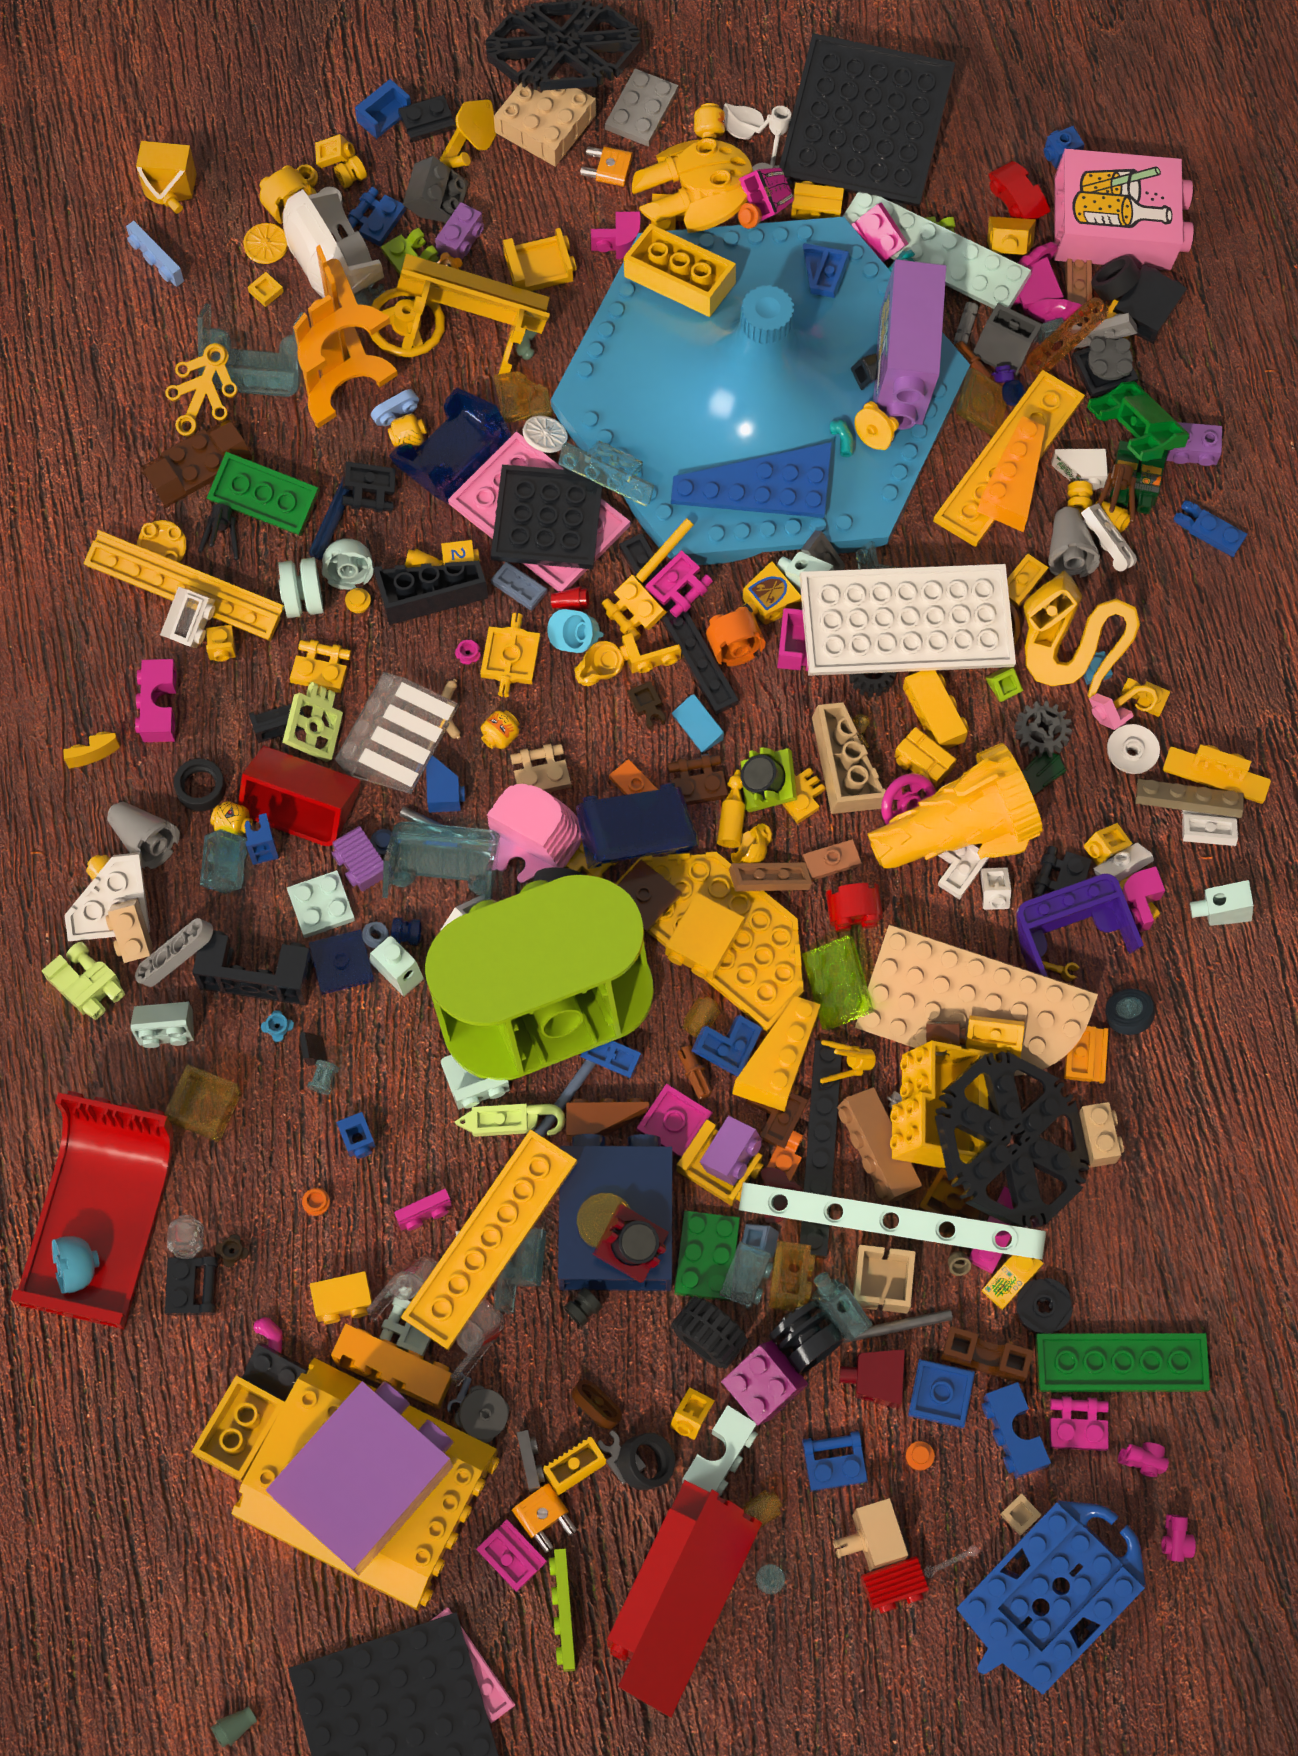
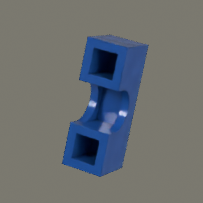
(1021, 1455)

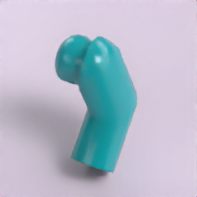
(846, 437)

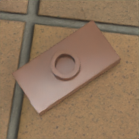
(832, 860)

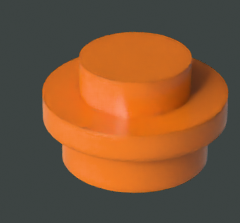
(749, 215)
(316, 1201)
(920, 1455)

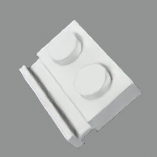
(1209, 828)

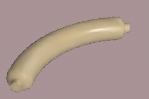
(447, 693)

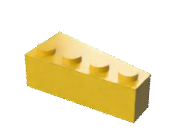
(776, 1063)

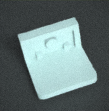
(469, 1089)

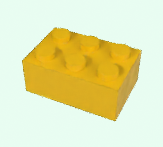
(238, 1428)

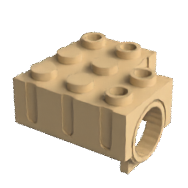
(545, 121)

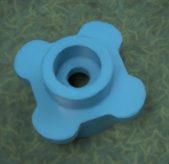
(277, 1018)

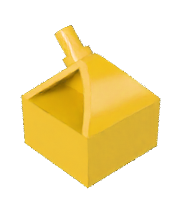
(166, 173)

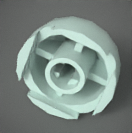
(347, 564)

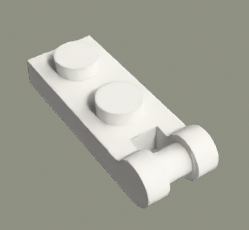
(1109, 537)

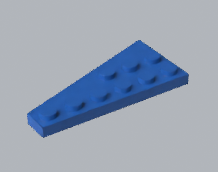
(775, 484)

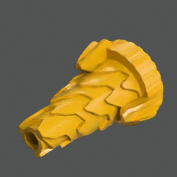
(983, 806)

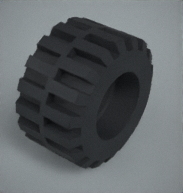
(709, 1332)

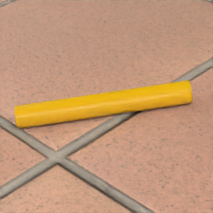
(664, 550)

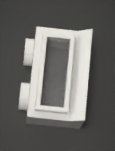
(188, 617)

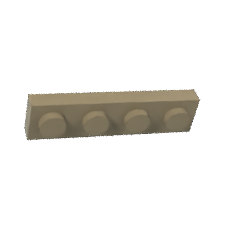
(1189, 798)

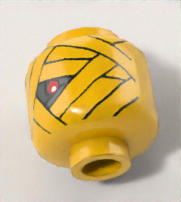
(407, 430)
(230, 818)

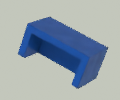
(380, 109)

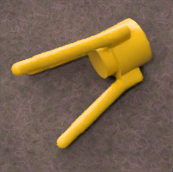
(857, 1058)

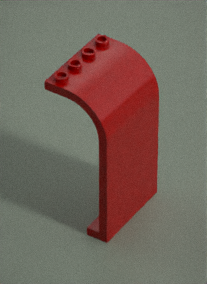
(108, 1194)

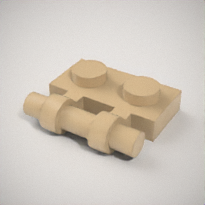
(548, 776)

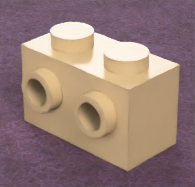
(130, 930)
(1100, 1134)

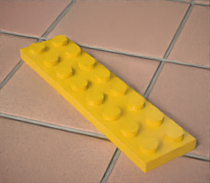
(1045, 402)
(489, 1239)

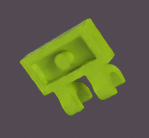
(398, 248)

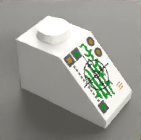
(1082, 465)

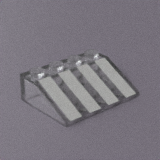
(396, 733)

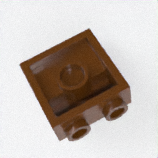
(946, 1200)

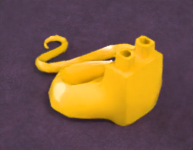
(1049, 618)

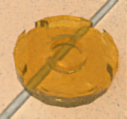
(595, 1216)

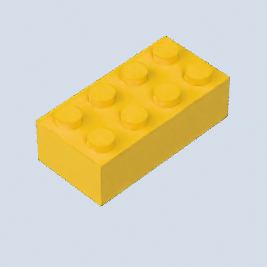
(679, 270)

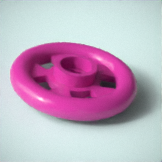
(894, 792)

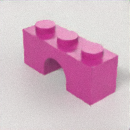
(156, 679)

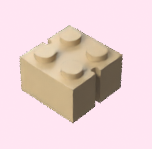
(882, 1280)

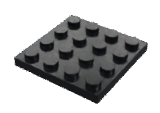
(546, 517)

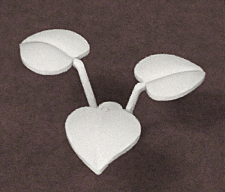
(745, 121)

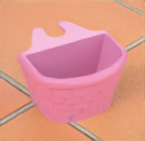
(534, 829)

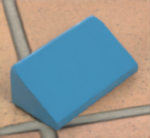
(698, 724)

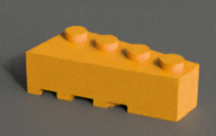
(1012, 482)
(385, 1362)

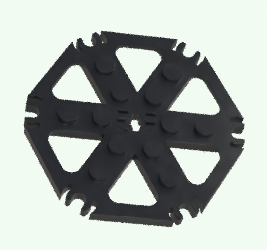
(555, 45)
(1020, 1157)

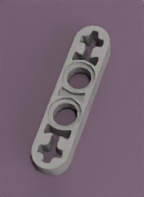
(174, 952)

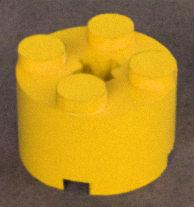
(280, 187)

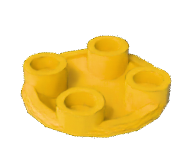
(163, 539)

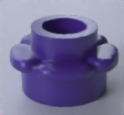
(1003, 374)

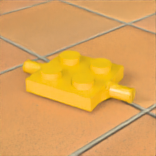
(510, 655)

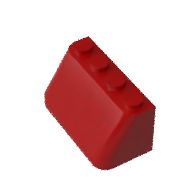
(298, 795)

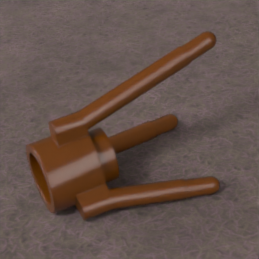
(1120, 479)

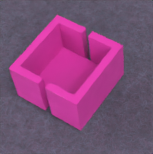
(792, 641)

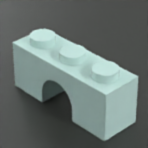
(735, 1432)

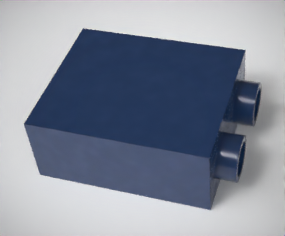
(637, 1175)

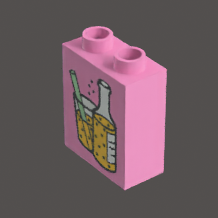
(1121, 208)

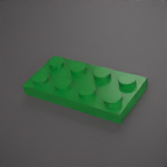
(263, 493)

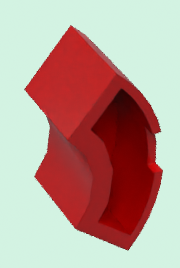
(1017, 192)

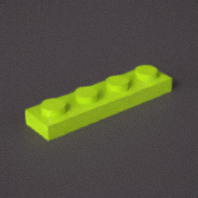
(563, 1623)

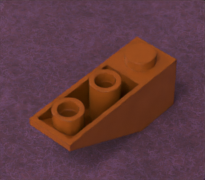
(601, 1116)

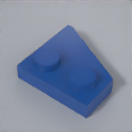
(825, 268)

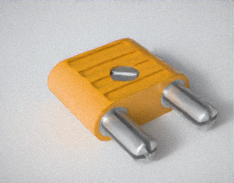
(612, 167)
(540, 1512)

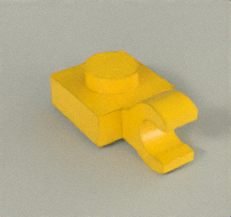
(1145, 699)

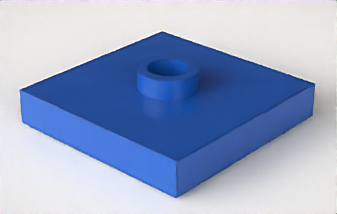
(941, 1393)

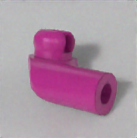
(271, 1331)

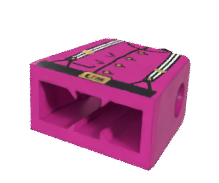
(768, 190)

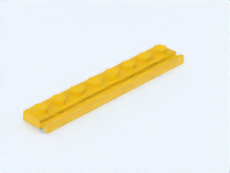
(164, 576)

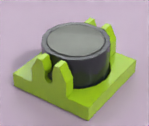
(766, 781)

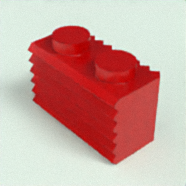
(895, 1584)

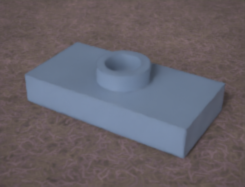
(519, 586)

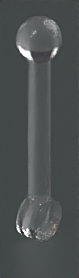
(929, 1571)

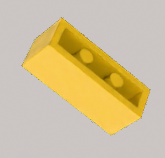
(935, 708)

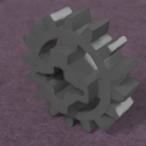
(1036, 737)

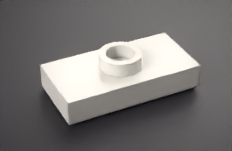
(1125, 862)

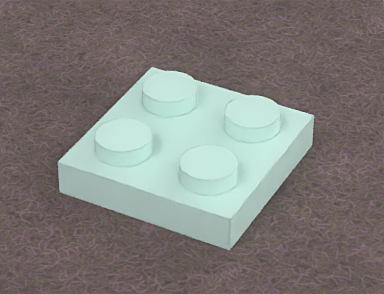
(320, 904)

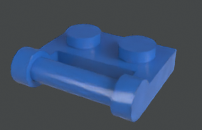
(834, 1471)

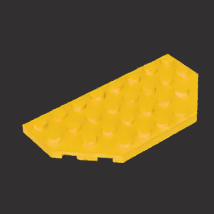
(765, 959)

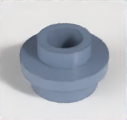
(374, 927)

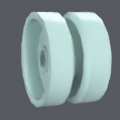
(298, 588)

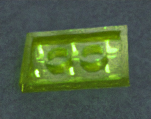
(837, 982)

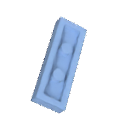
(154, 254)

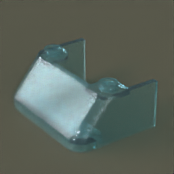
(252, 370)
(441, 853)

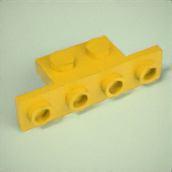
(1217, 771)

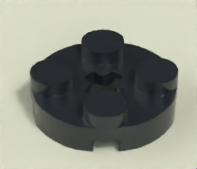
(1043, 1290)

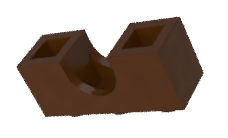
(998, 1360)

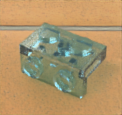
(746, 1275)

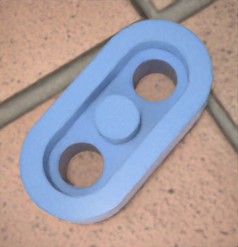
(398, 405)

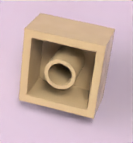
(876, 1536)

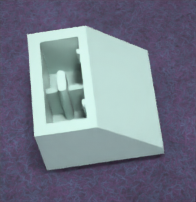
(163, 1024)

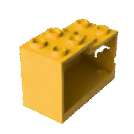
(923, 1080)

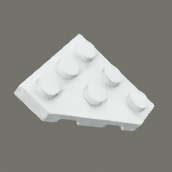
(116, 882)

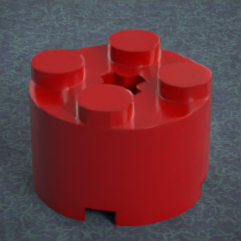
(854, 906)

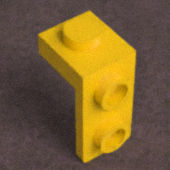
(647, 661)

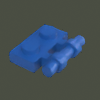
(381, 220)

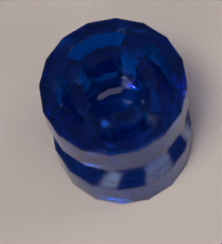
(406, 931)

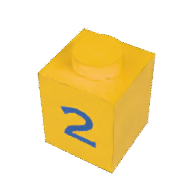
(459, 552)

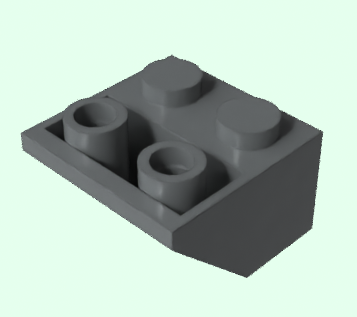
(434, 190)
(1007, 339)

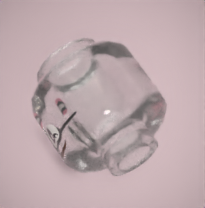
(185, 1237)

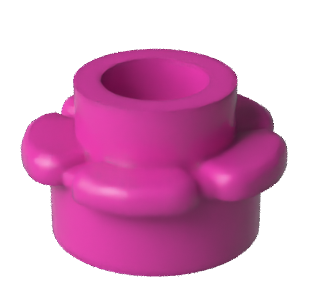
(463, 647)

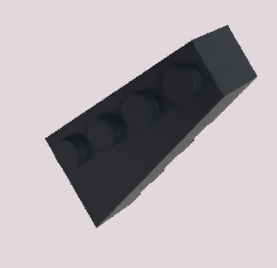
(428, 588)

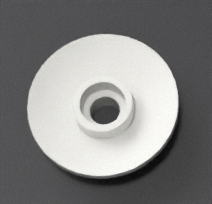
(1133, 738)

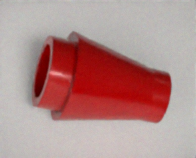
(571, 599)

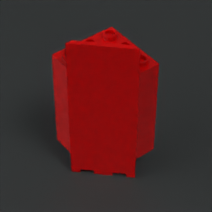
(680, 1594)

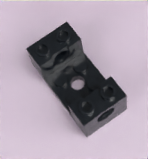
(216, 972)

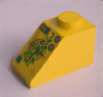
(1011, 1279)

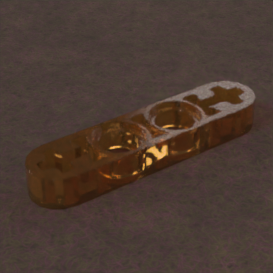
(1069, 339)

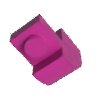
(617, 239)
(1140, 890)

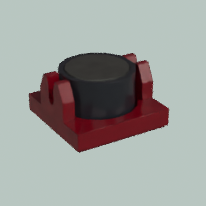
(631, 1243)

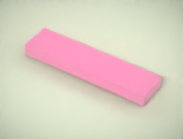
(493, 1694)

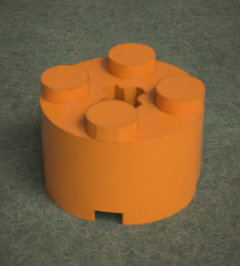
(735, 637)

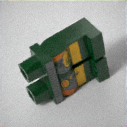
(1147, 479)

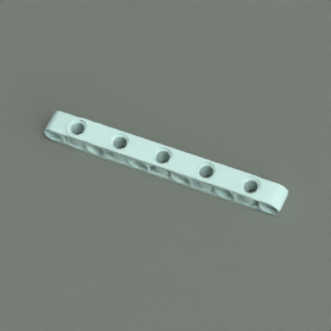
(912, 1223)

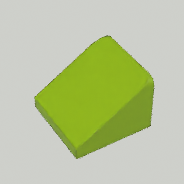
(1004, 683)

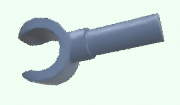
(461, 1395)

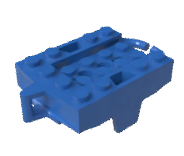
(1053, 1551)

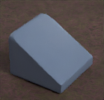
(761, 1237)

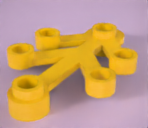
(203, 386)

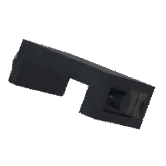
(1151, 302)

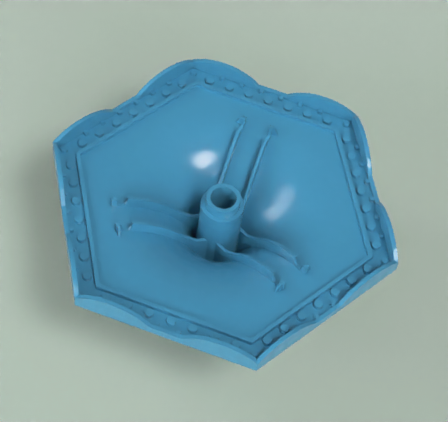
(750, 386)

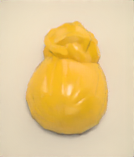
(600, 662)
(753, 845)

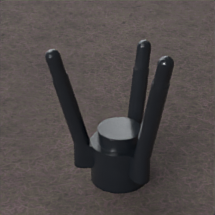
(220, 520)

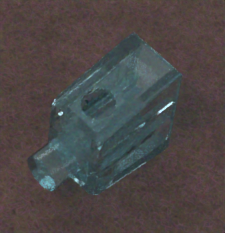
(840, 1306)

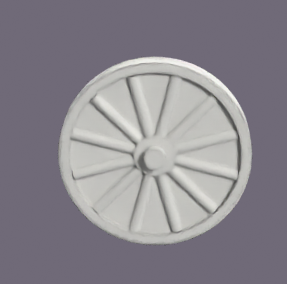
(544, 434)

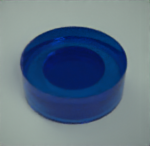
(1012, 392)

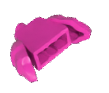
(1041, 295)

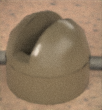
(957, 1266)

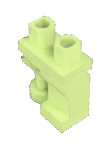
(87, 989)

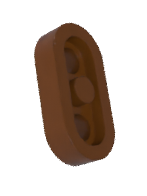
(596, 1404)

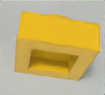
(265, 289)

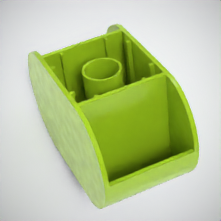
(540, 976)

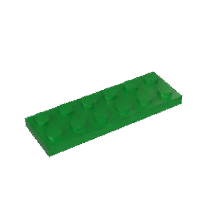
(1122, 1362)

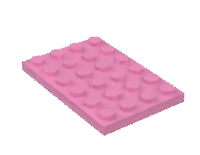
(479, 498)

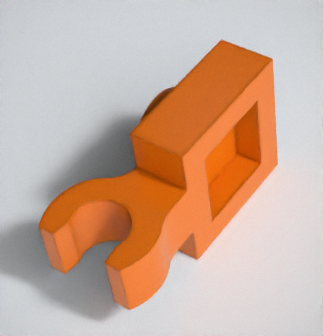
(786, 1158)

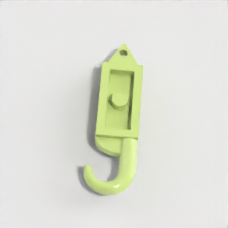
(509, 1119)

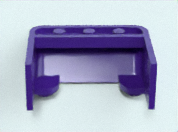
(1095, 898)

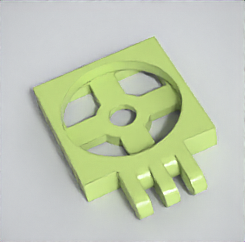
(322, 704)

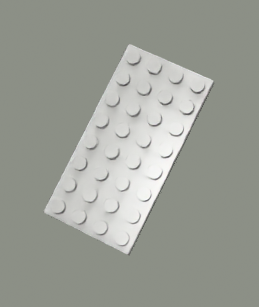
(907, 619)

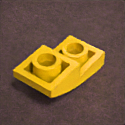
(100, 747)

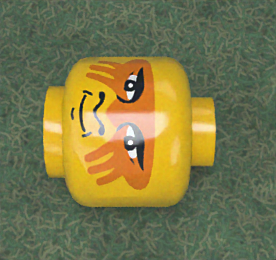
(709, 121)
(500, 729)

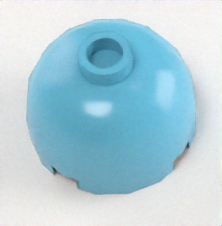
(74, 1263)

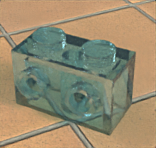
(223, 861)

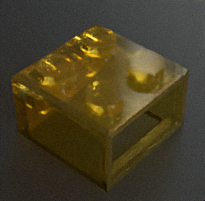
(204, 1103)
(784, 1280)

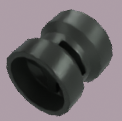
(583, 1307)

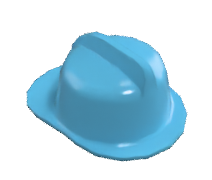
(573, 631)

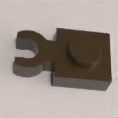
(646, 701)

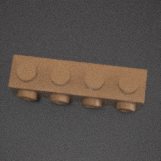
(871, 1135)

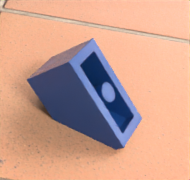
(443, 788)

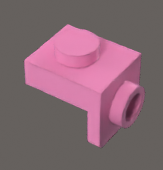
(1106, 713)

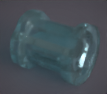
(323, 1077)

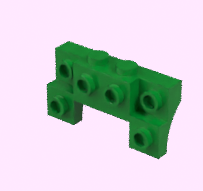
(1143, 418)

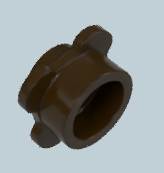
(232, 1242)

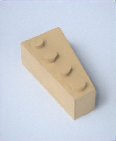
(846, 769)

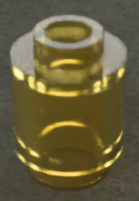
(701, 1014)
(763, 1507)

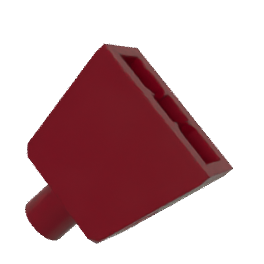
(877, 1377)

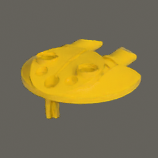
(708, 178)

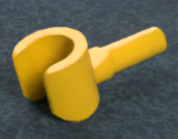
(1062, 970)

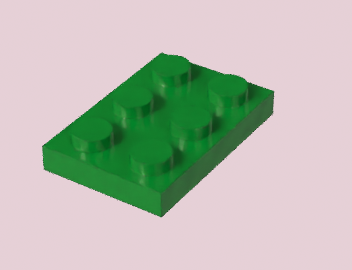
(705, 1254)

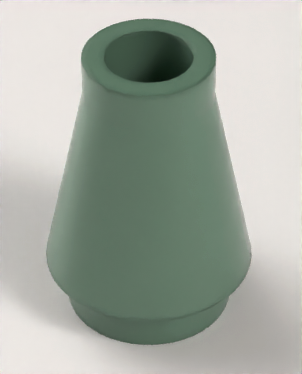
(232, 1727)

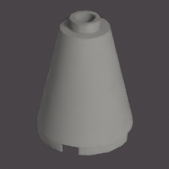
(1072, 545)
(143, 833)

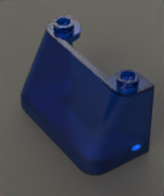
(457, 447)
(636, 825)

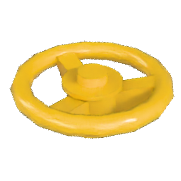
(402, 320)

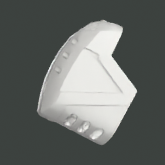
(308, 225)

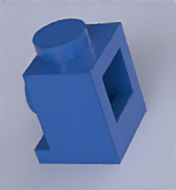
(352, 1127)

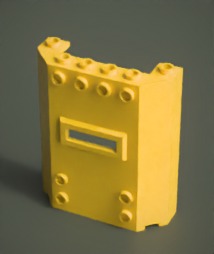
(417, 1549)

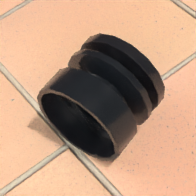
(806, 1337)

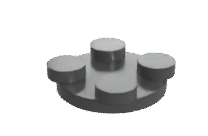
(1110, 358)
(482, 1414)

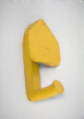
(476, 125)

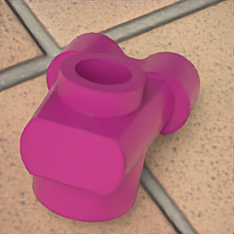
(1147, 1458)
(1177, 1543)

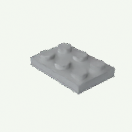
(641, 107)

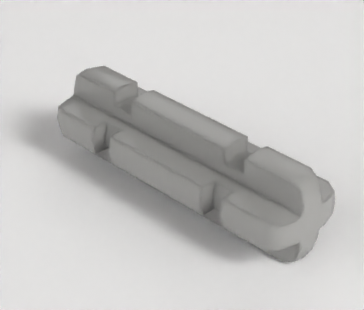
(966, 323)

